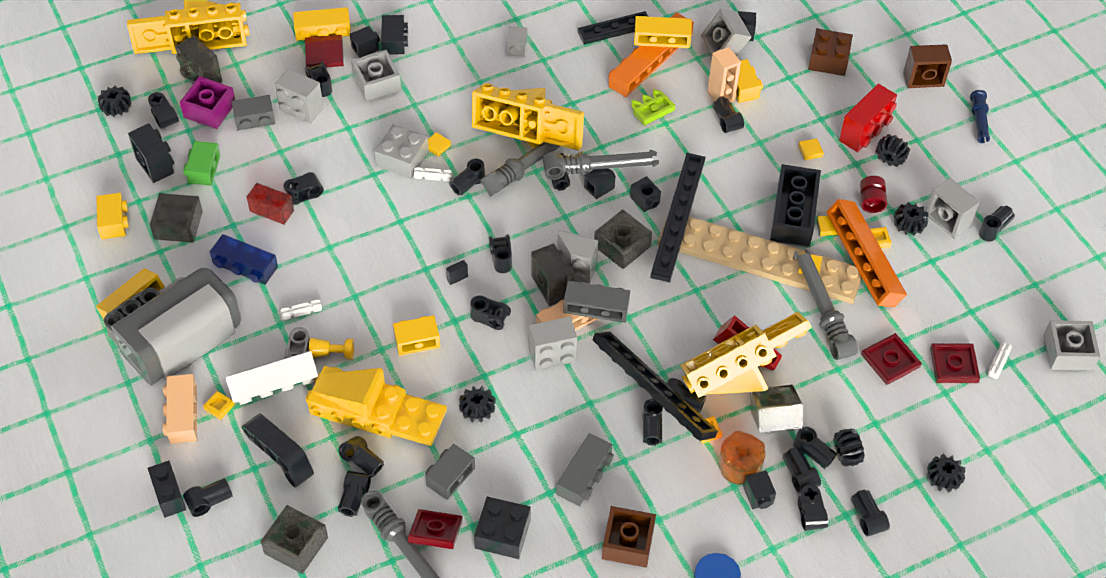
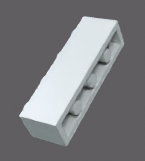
(272, 376)

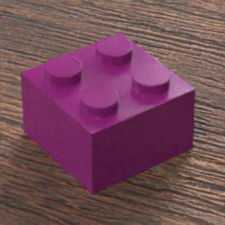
(207, 102)

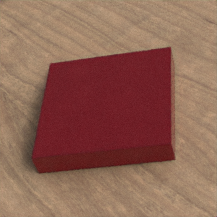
(325, 49)
(891, 359)
(954, 363)
(435, 529)

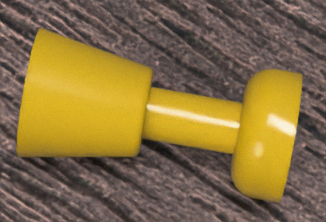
(323, 348)

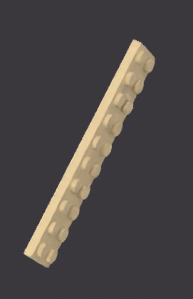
(764, 258)

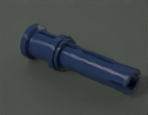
(980, 110)

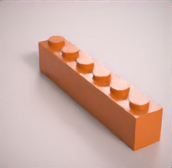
(639, 66)
(866, 253)

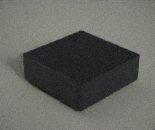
(457, 272)

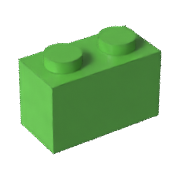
(202, 163)

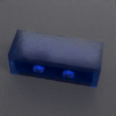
(243, 259)

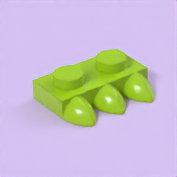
(651, 108)

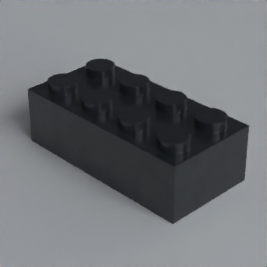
(795, 205)

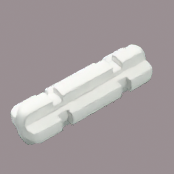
(433, 174)
(301, 309)
(999, 360)

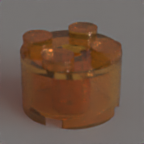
(741, 456)

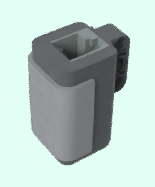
(176, 327)

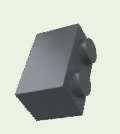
(253, 112)
(450, 471)

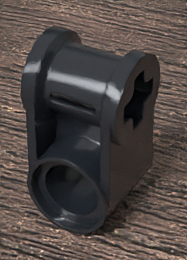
(320, 74)
(162, 110)
(304, 187)
(501, 253)
(489, 312)
(812, 508)

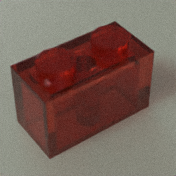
(270, 203)

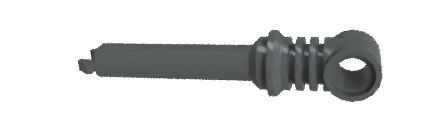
(556, 165)
(514, 168)
(841, 342)
(393, 530)

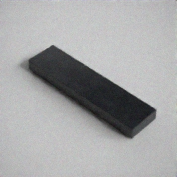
(609, 28)

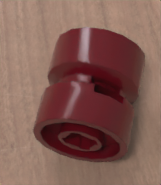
(873, 194)

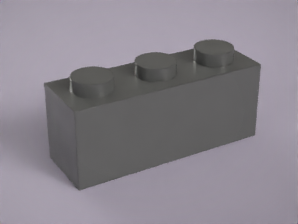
(596, 301)
(585, 470)

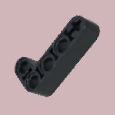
(279, 448)

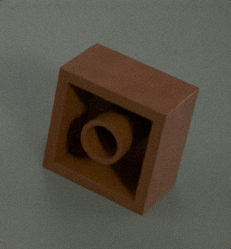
(830, 52)
(927, 66)
(628, 536)

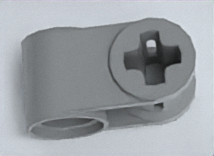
(297, 347)

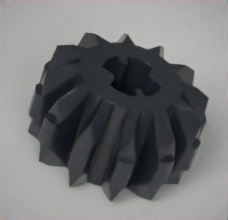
(114, 101)
(892, 150)
(911, 218)
(477, 404)
(849, 447)
(946, 473)

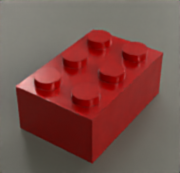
(868, 118)

